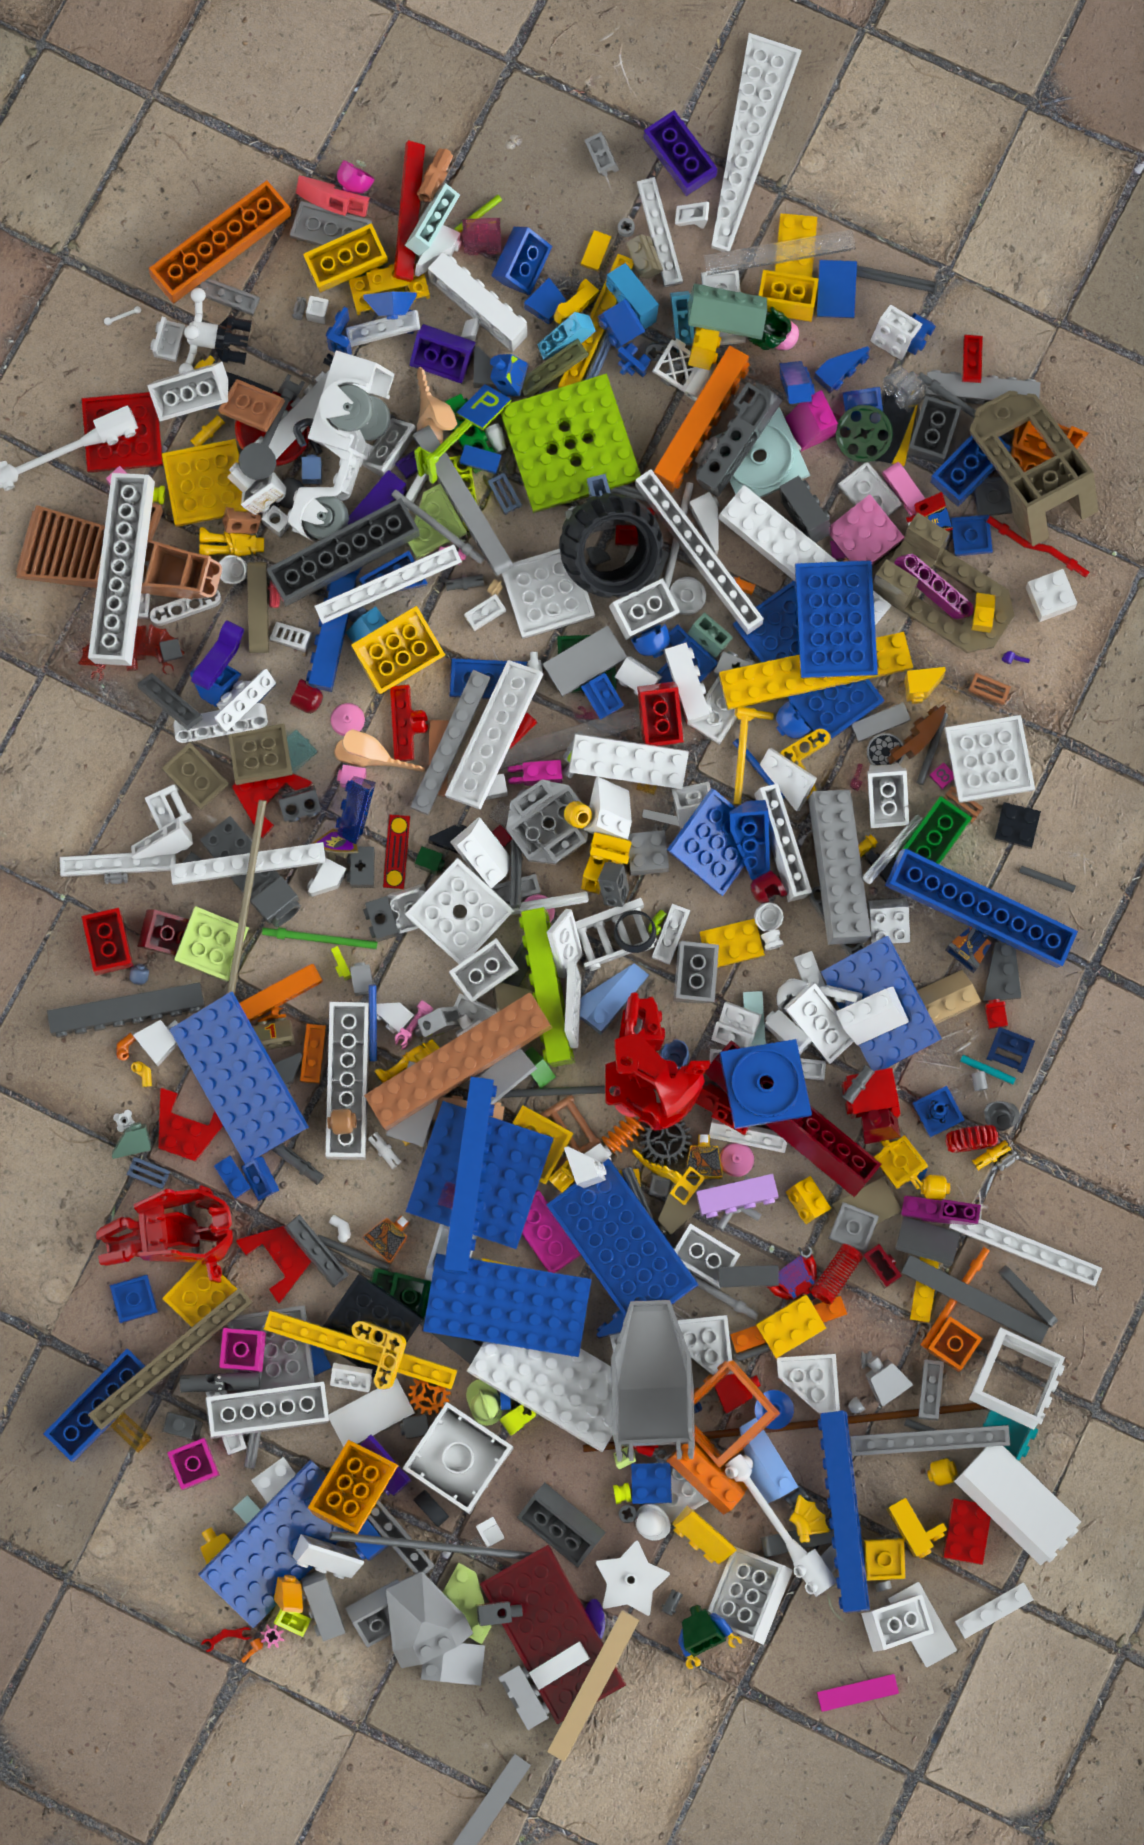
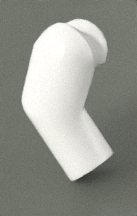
(343, 1228)

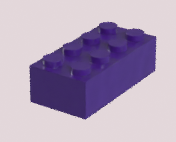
(680, 153)

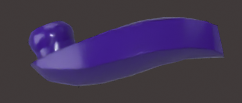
(596, 1615)

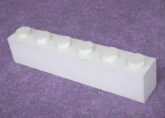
(784, 845)

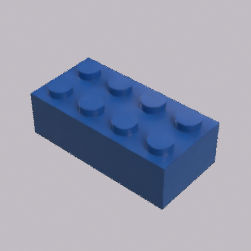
(963, 471)

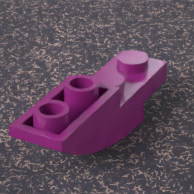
(941, 1211)

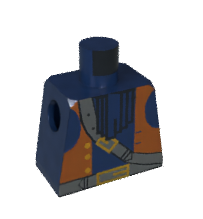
(969, 948)

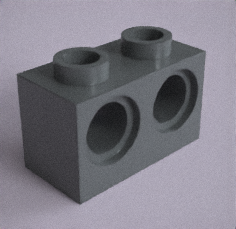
(298, 798)
(613, 884)

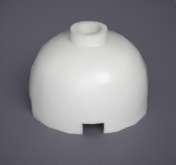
(788, 992)

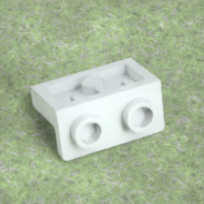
(351, 1377)

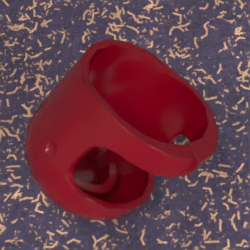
(306, 698)
(766, 887)

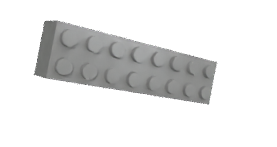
(839, 867)

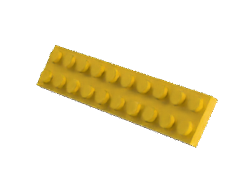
(782, 676)

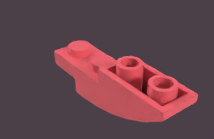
(331, 199)

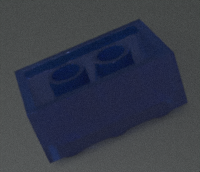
(355, 809)

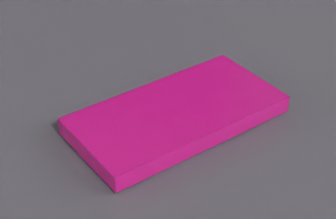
(548, 1237)

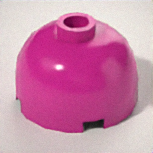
(353, 179)

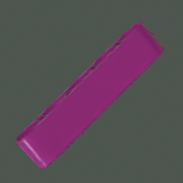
(941, 590)

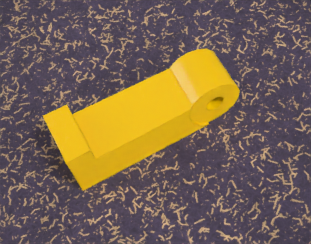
(585, 296)

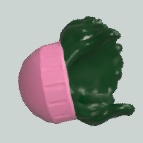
(777, 333)

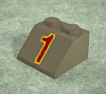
(275, 1034)

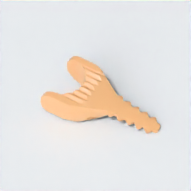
(433, 411)
(365, 750)

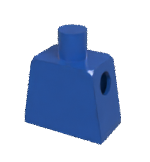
(545, 301)

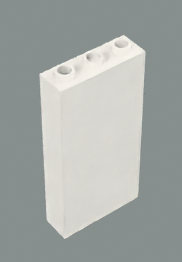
(1018, 1503)

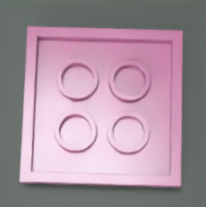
(865, 532)

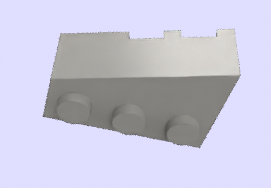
(322, 1606)
(524, 1697)

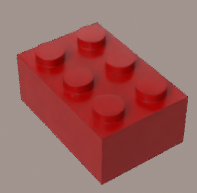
(660, 714)
(107, 941)
(966, 1532)

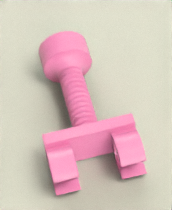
(405, 1034)

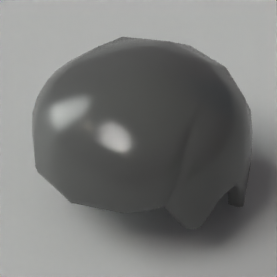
(292, 486)

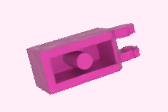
(536, 771)

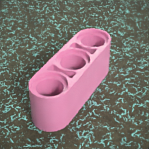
(903, 487)

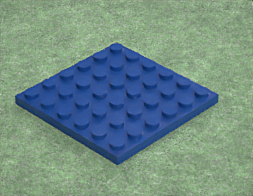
(510, 1178)

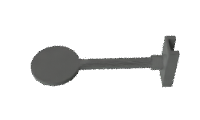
(257, 459)

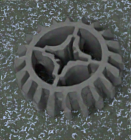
(656, 1140)

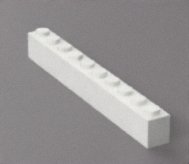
(699, 552)

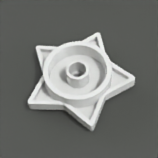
(646, 1577)

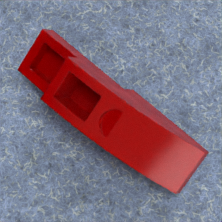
(718, 1103)

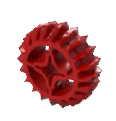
(971, 1138)

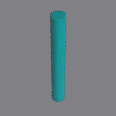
(987, 1069)

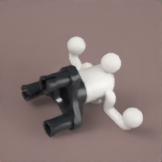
(213, 335)

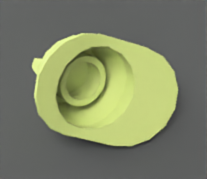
(484, 1403)

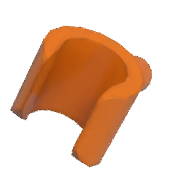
(274, 1014)
(257, 1645)

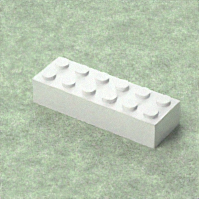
(477, 301)
(267, 1410)

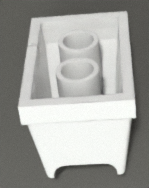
(888, 796)

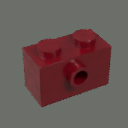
(882, 1266)

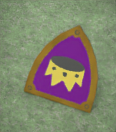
(336, 845)

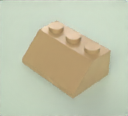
(949, 997)

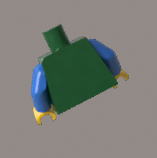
(703, 1632)

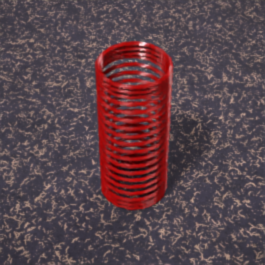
(824, 1294)

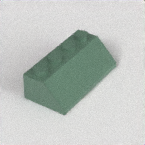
(727, 311)

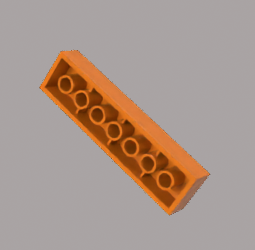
(220, 241)
(701, 418)

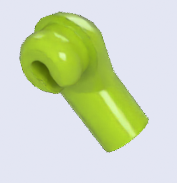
(657, 919)

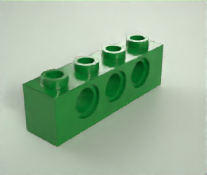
(478, 439)

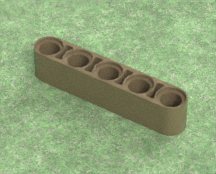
(258, 607)

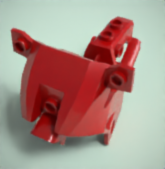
(642, 1069)
(175, 1230)

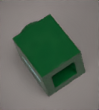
(429, 861)

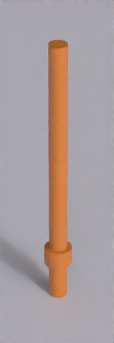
(975, 1266)

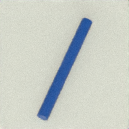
(756, 765)
(372, 1023)

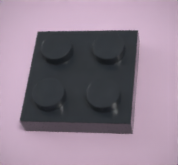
(1017, 825)

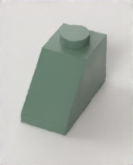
(133, 1141)

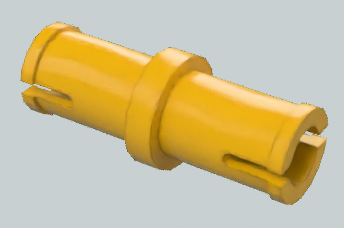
(207, 431)
(991, 1155)

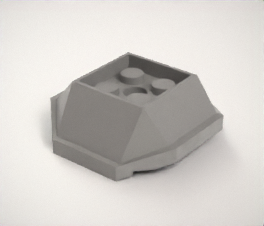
(526, 818)

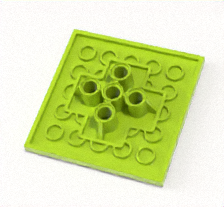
(588, 412)

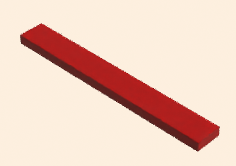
(408, 209)

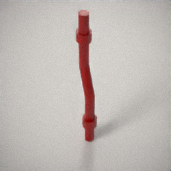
(1071, 564)

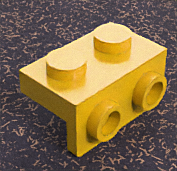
(610, 848)
(808, 1200)

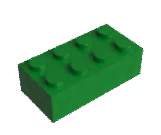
(938, 831)

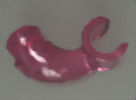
(586, 715)

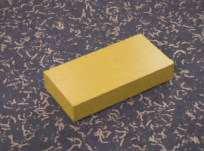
(596, 250)

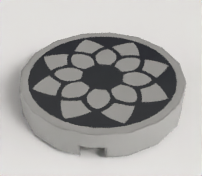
(879, 749)

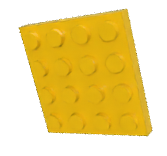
(200, 482)

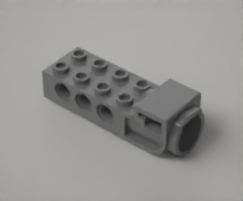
(747, 426)
(270, 892)

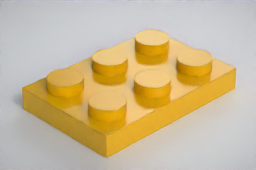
(736, 942)
(791, 1326)

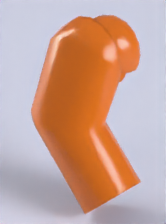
(122, 1049)

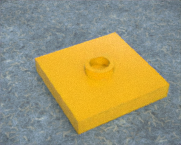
(884, 1559)

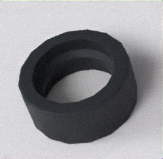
(431, 1508)

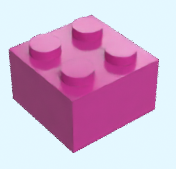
(242, 1350)
(193, 1464)

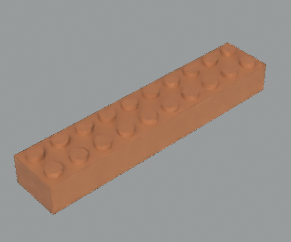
(458, 1061)

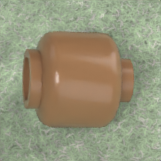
(342, 1121)

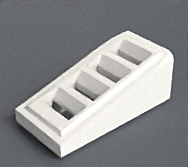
(301, 647)

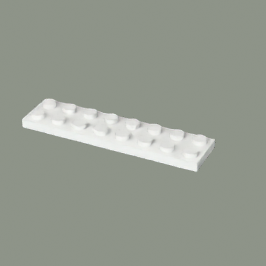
(494, 734)

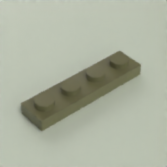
(553, 368)

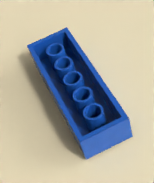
(74, 1429)

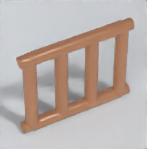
(552, 1112)

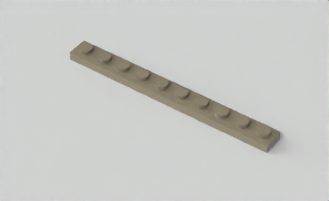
(170, 1359)

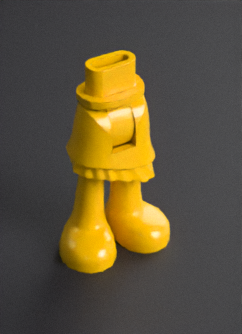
(237, 543)
(413, 1055)

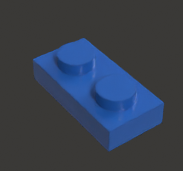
(232, 1177)

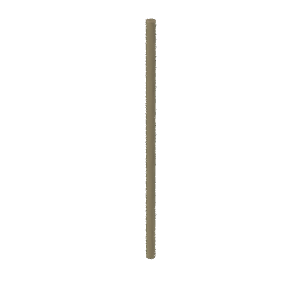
(246, 896)

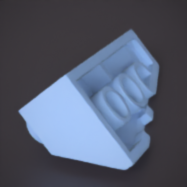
(605, 1001)
(768, 1469)

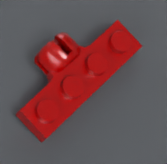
(405, 723)

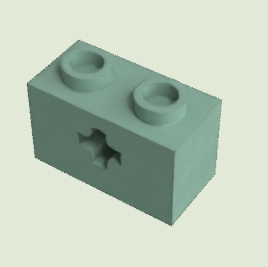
(710, 635)

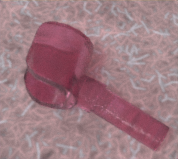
(856, 783)

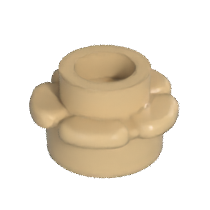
(495, 587)

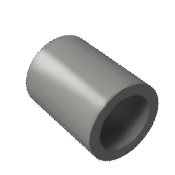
(979, 1081)

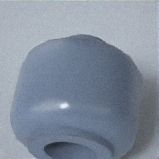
(355, 614)
(139, 974)

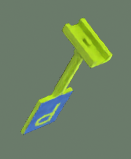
(477, 411)

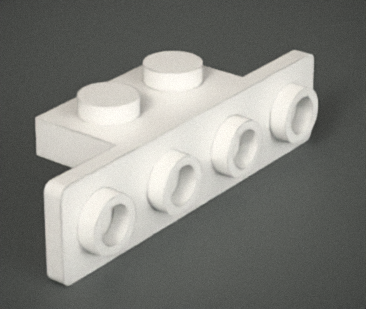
(242, 698)

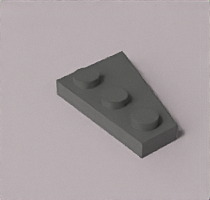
(1003, 974)

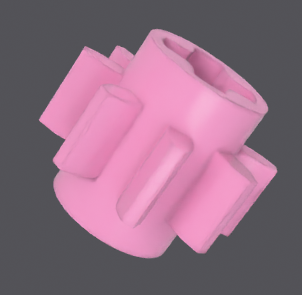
(277, 1633)

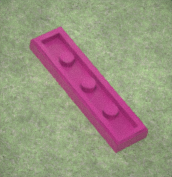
(857, 1692)

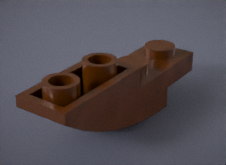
(921, 735)

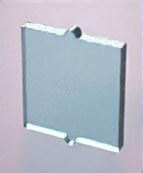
(300, 750)

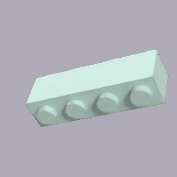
(432, 220)

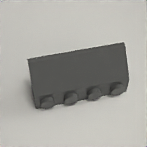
(561, 1524)

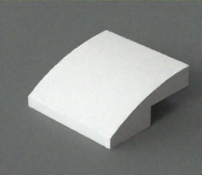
(736, 1025)

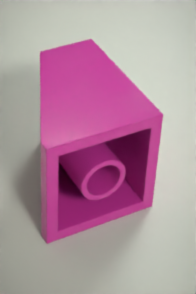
(812, 422)

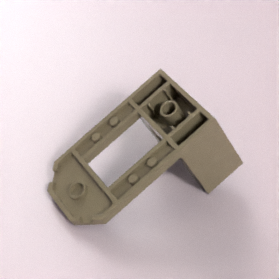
(1049, 483)
(898, 587)

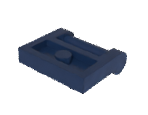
(1013, 1044)

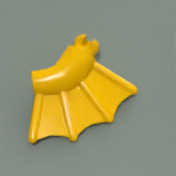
(808, 1519)

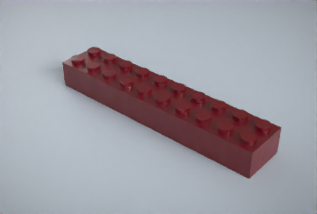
(816, 1139)

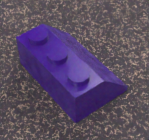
(442, 353)
(399, 1478)

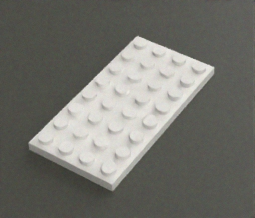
(556, 1386)

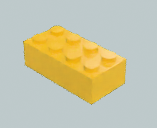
(345, 258)

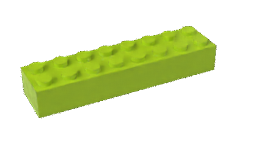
(547, 985)

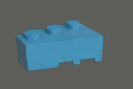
(626, 285)

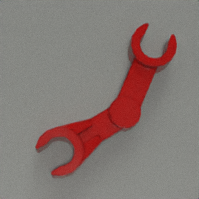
(224, 1634)

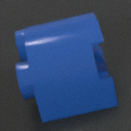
(918, 341)

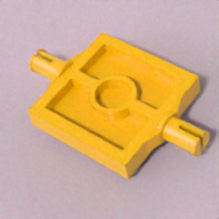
(901, 1162)

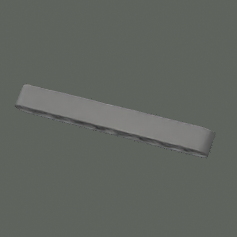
(465, 504)

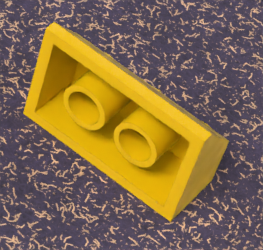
(789, 294)
(703, 1536)

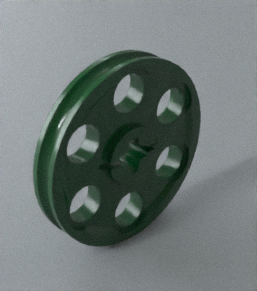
(861, 442)

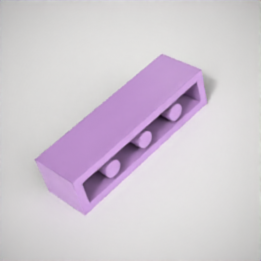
(737, 1195)

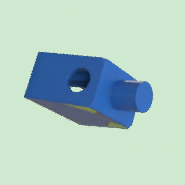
(508, 373)

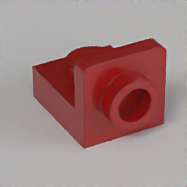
(996, 1014)

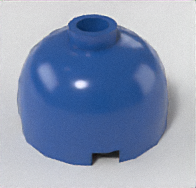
(652, 641)
(791, 722)

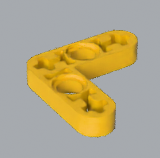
(798, 755)
(387, 1344)

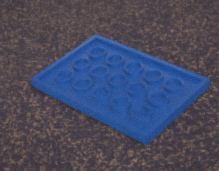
(836, 619)
(871, 972)

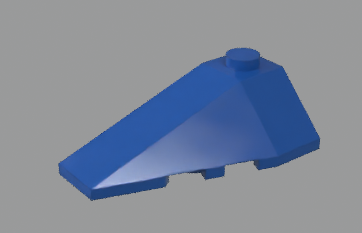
(751, 833)

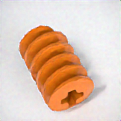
(622, 1134)

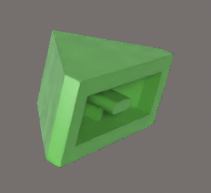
(543, 1073)

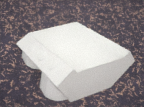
(401, 902)

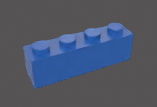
(796, 382)

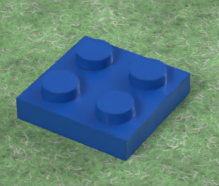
(651, 1483)

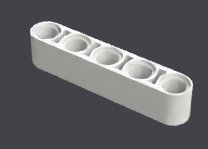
(208, 727)

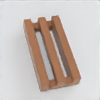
(987, 688)
(975, 813)

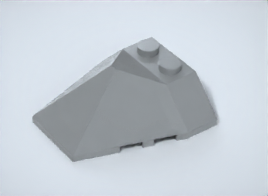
(423, 1621)

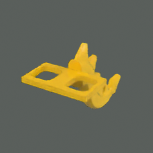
(674, 1176)

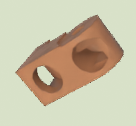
(240, 521)

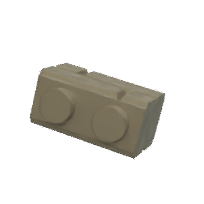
(644, 256)

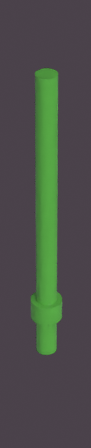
(282, 933)

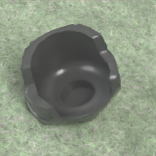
(1001, 1115)

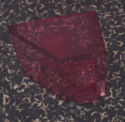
(482, 236)

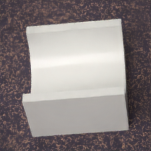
(457, 1458)

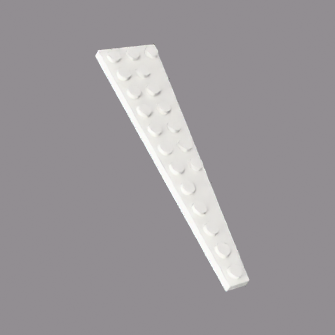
(761, 94)

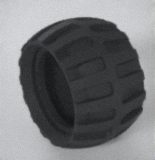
(623, 579)

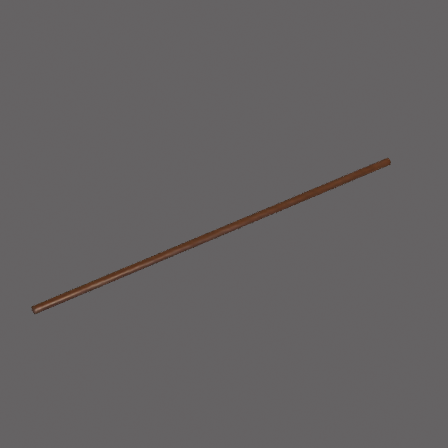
(814, 1423)

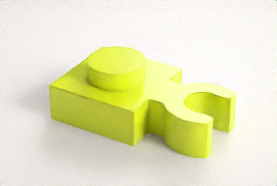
(342, 968)

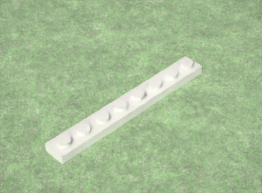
(388, 584)
(238, 864)
(1031, 1251)

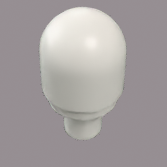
(534, 662)

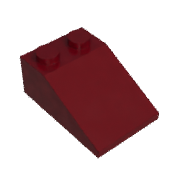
(162, 932)

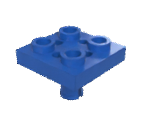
(951, 1116)

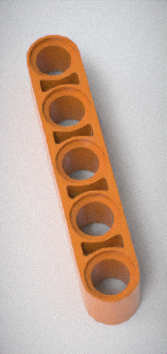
(281, 992)

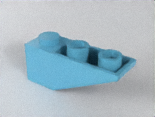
(574, 327)

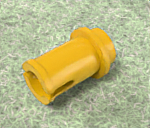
(867, 844)

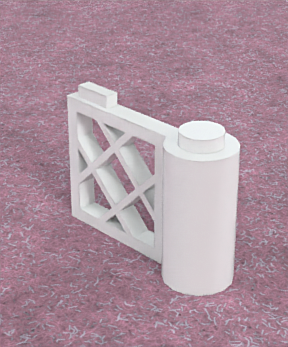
(694, 381)

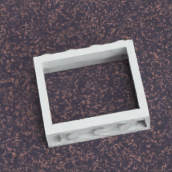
(1031, 1350)

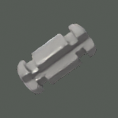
(299, 308)
(116, 878)
(1007, 1160)

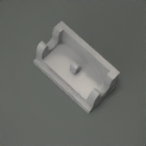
(601, 154)

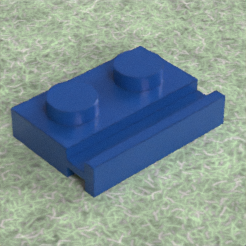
(602, 696)

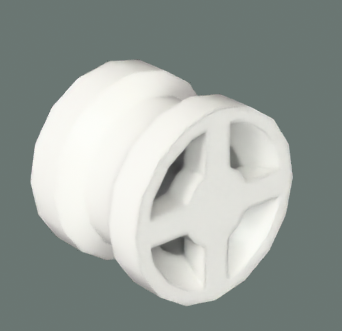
(772, 940)

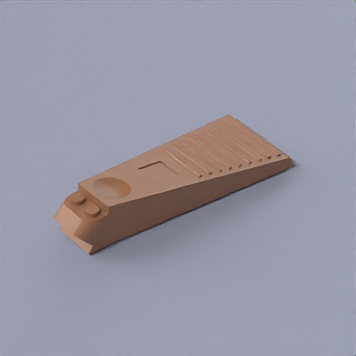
(70, 550)

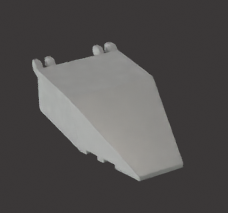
(652, 1381)

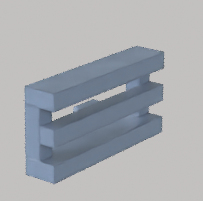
(511, 507)
(133, 1167)

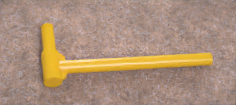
(745, 714)

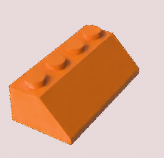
(708, 1478)

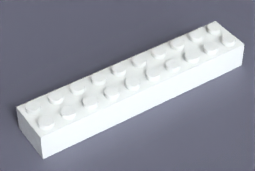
(778, 538)
(121, 569)

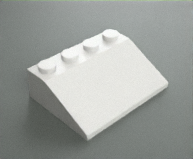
(750, 1594)

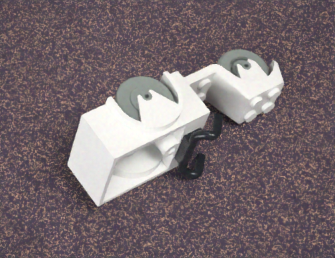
(342, 423)

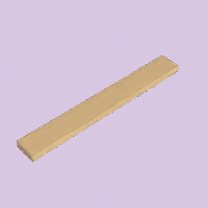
(593, 1685)

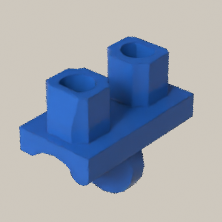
(627, 355)

